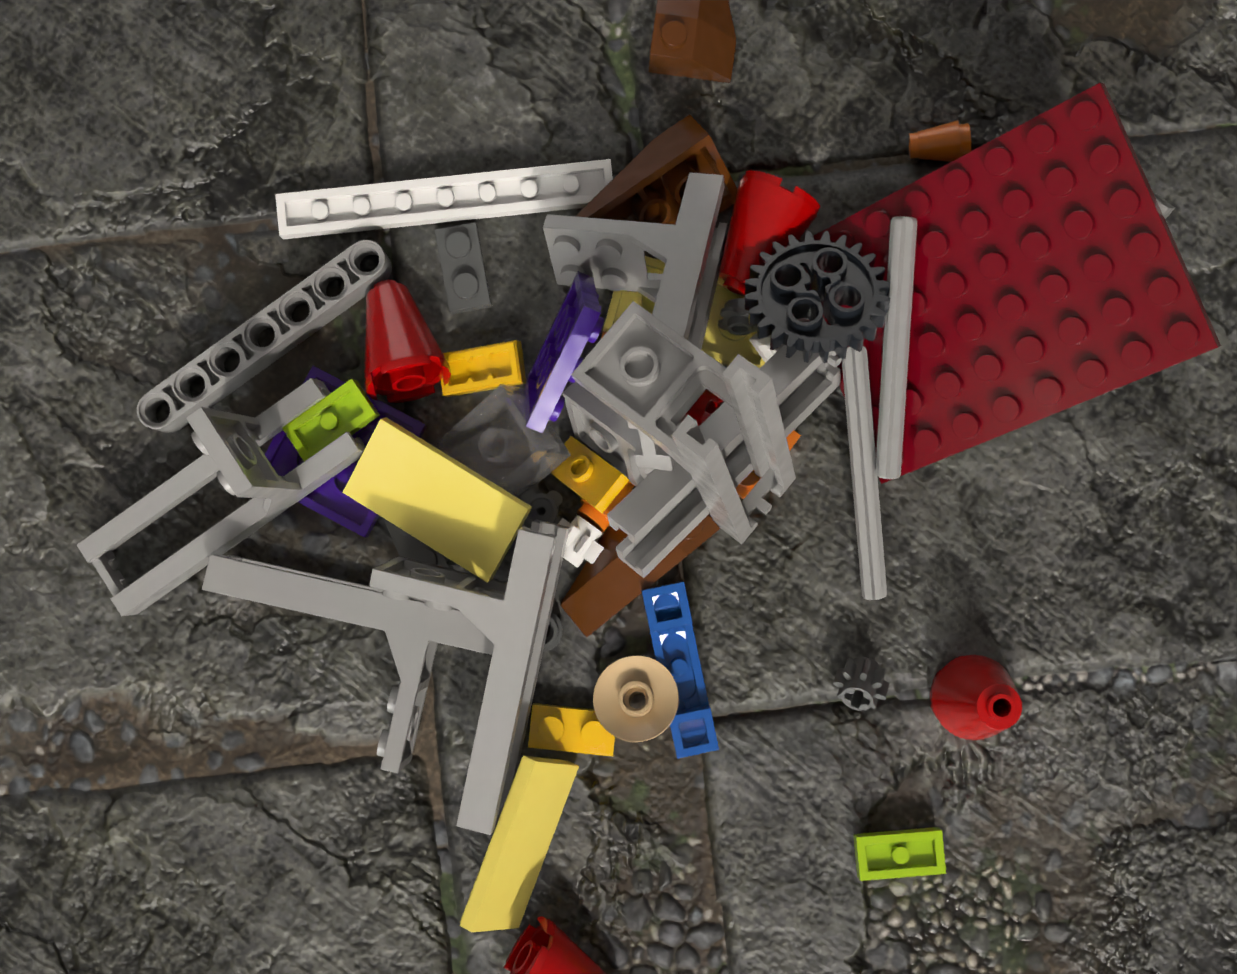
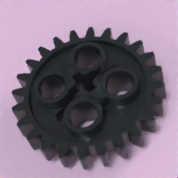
(852, 284)

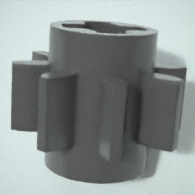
(861, 683)

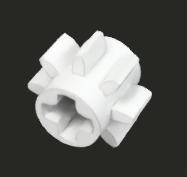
(581, 541)

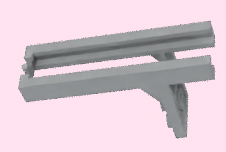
(616, 260)
(653, 381)
(234, 457)
(668, 503)
(517, 622)
(408, 624)

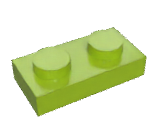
(339, 412)
(899, 853)

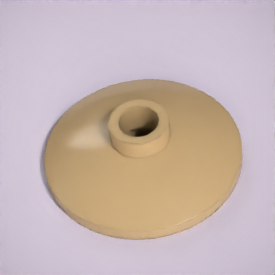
(624, 680)

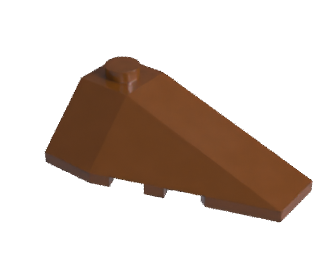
(693, 39)
(655, 180)
(611, 584)

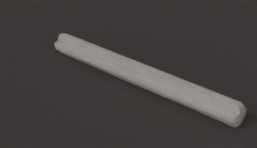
(896, 347)
(863, 474)

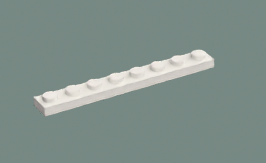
(440, 199)

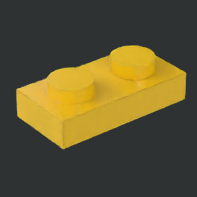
(568, 730)

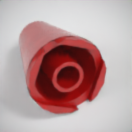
(761, 216)
(400, 347)
(975, 697)
(548, 952)

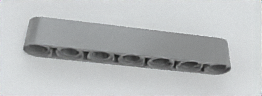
(245, 337)

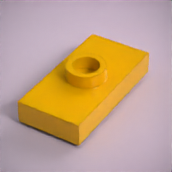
(484, 368)
(590, 476)

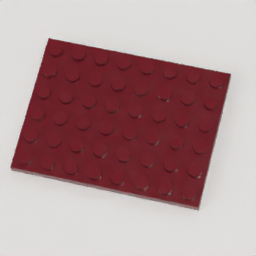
(1031, 280)

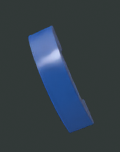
(677, 650)

